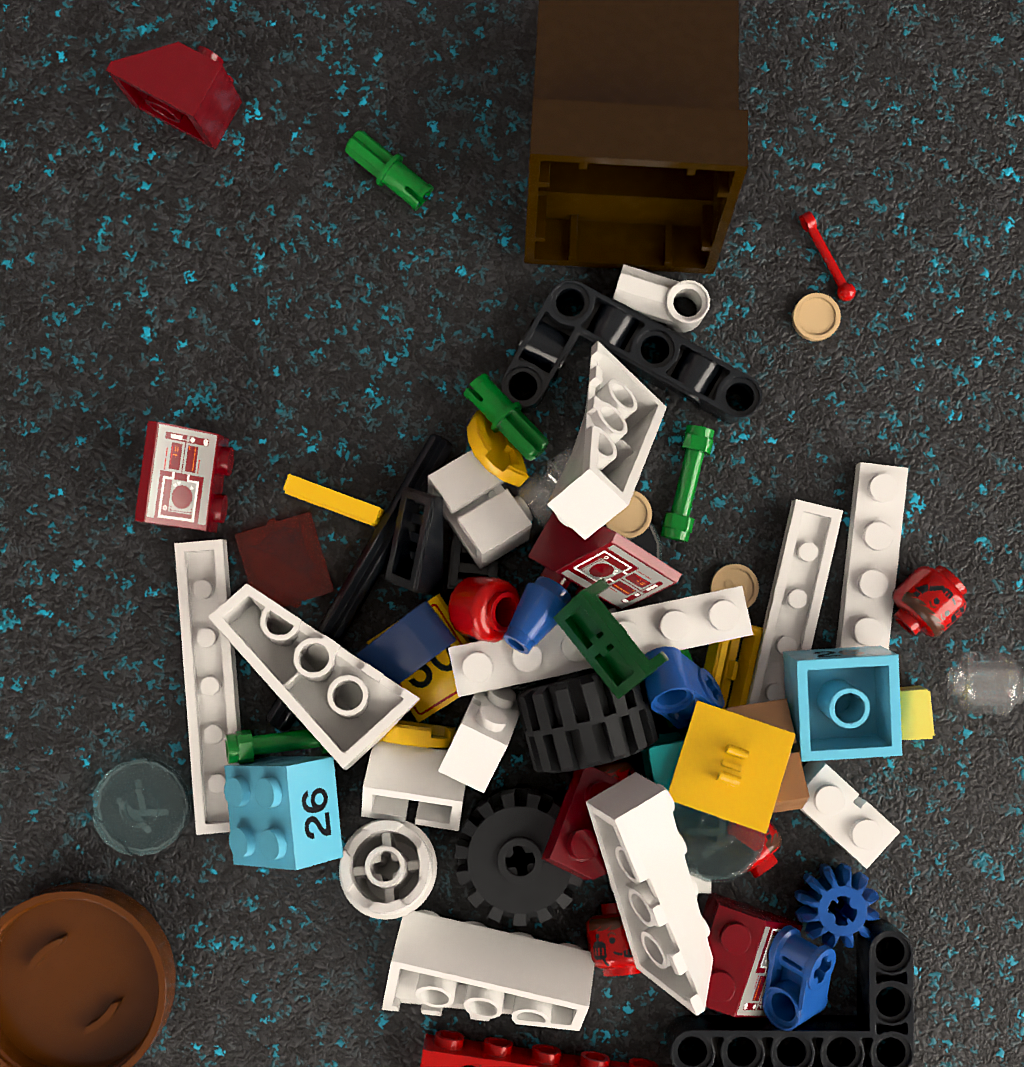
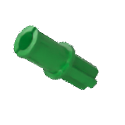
(388, 169)
(506, 417)

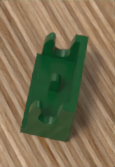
(605, 641)

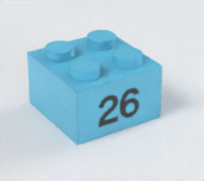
(844, 702)
(283, 812)

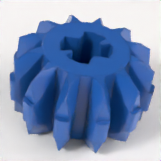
(845, 921)

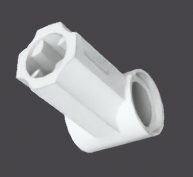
(655, 296)

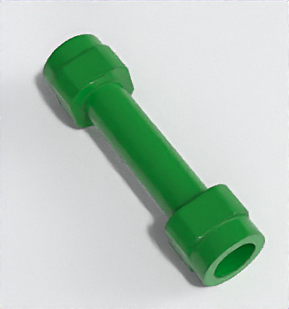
(696, 443)
(242, 746)

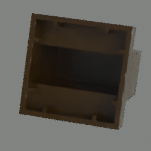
(635, 134)

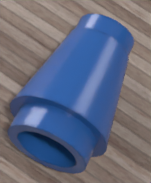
(535, 613)

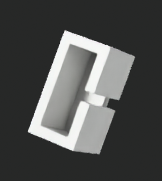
(480, 509)
(481, 738)
(411, 773)
(844, 815)

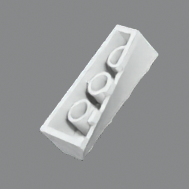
(609, 448)
(324, 685)
(654, 887)
(488, 973)

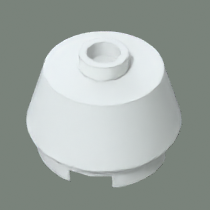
(388, 869)

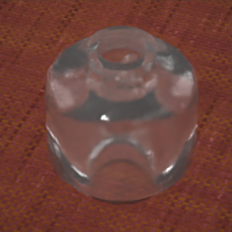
(986, 683)

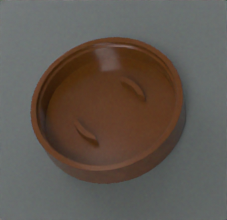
(82, 979)

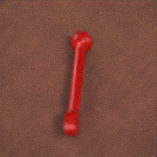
(845, 290)

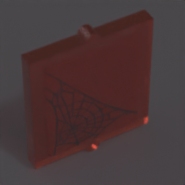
(285, 560)

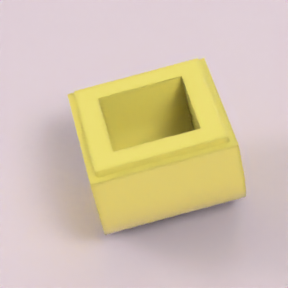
(916, 713)

